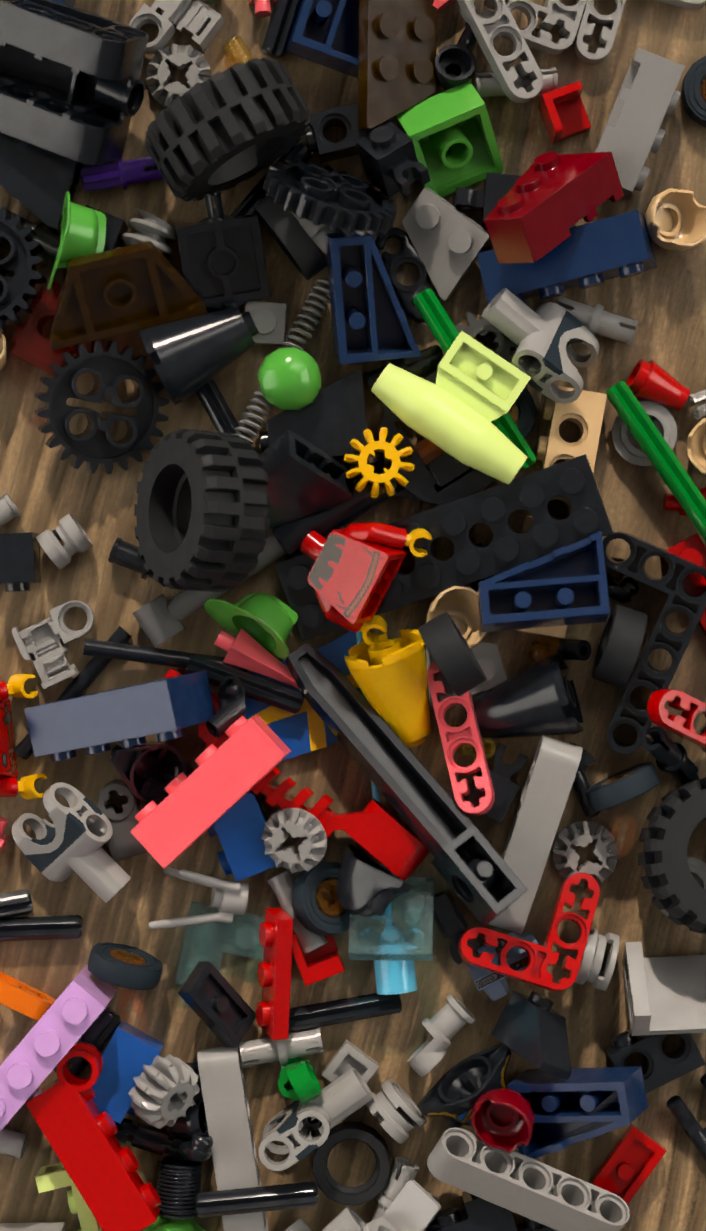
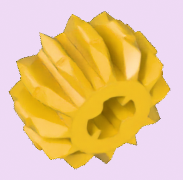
(367, 471)

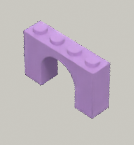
(51, 1040)

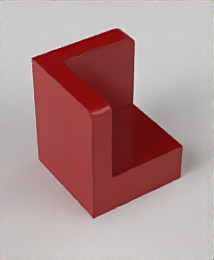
(564, 112)
(318, 963)

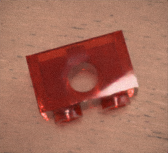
(28, 338)

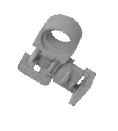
(185, 15)
(45, 643)

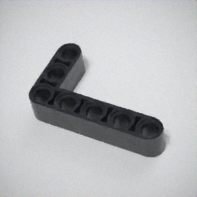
(661, 636)

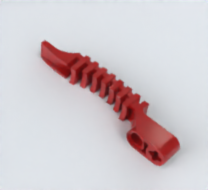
(372, 827)

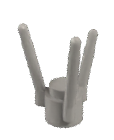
(227, 896)

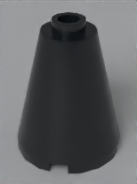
(197, 348)
(531, 703)

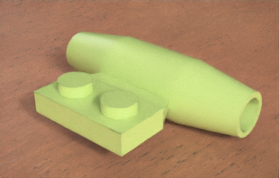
(459, 409)

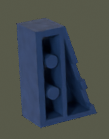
(328, 34)
(363, 303)
(549, 591)
(580, 1107)

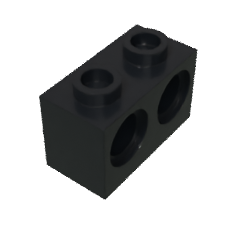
(658, 1065)

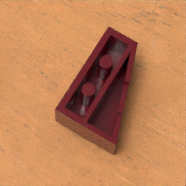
(549, 201)

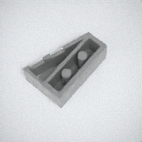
(637, 115)

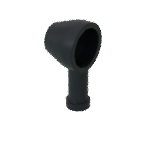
(456, 60)
(195, 1115)

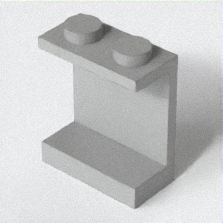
(664, 992)

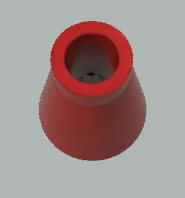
(654, 384)

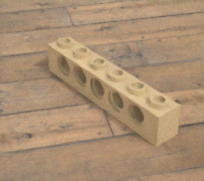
(588, 415)

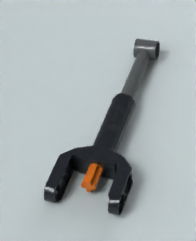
(163, 617)

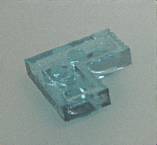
(399, 936)
(211, 940)

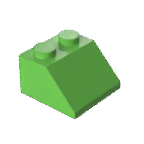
(452, 138)

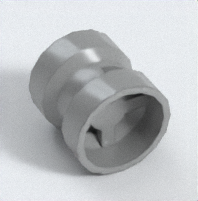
(72, 535)

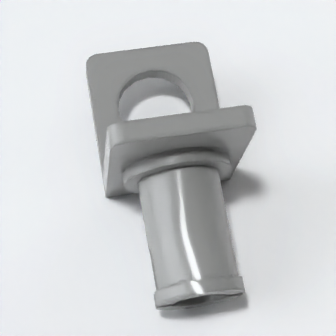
(410, 1211)

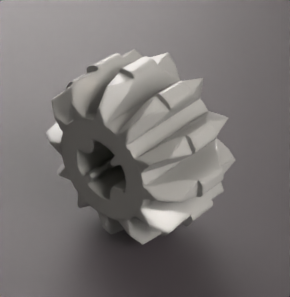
(164, 1091)

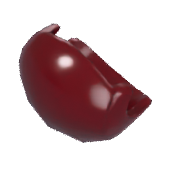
(503, 1119)

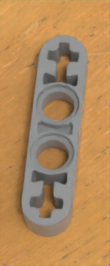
(504, 24)

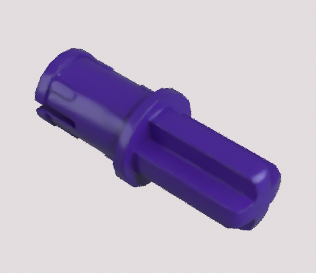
(119, 174)

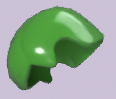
(289, 378)

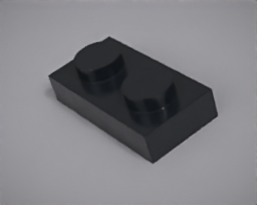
(217, 1004)

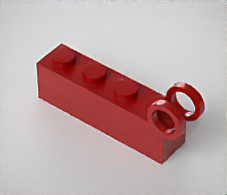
(89, 1148)

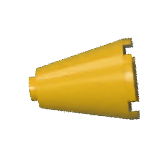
(395, 682)

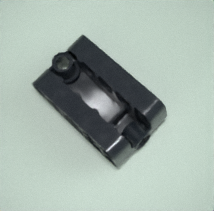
(69, 79)

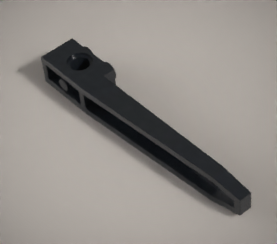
(458, 846)

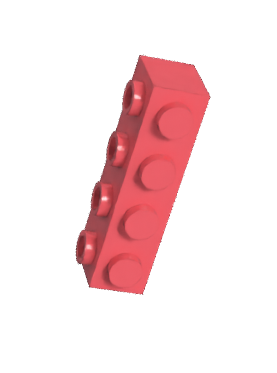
(210, 790)

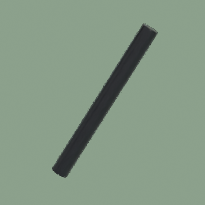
(144, 654)
(79, 684)

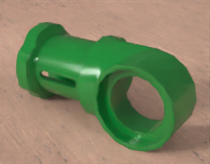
(302, 1078)

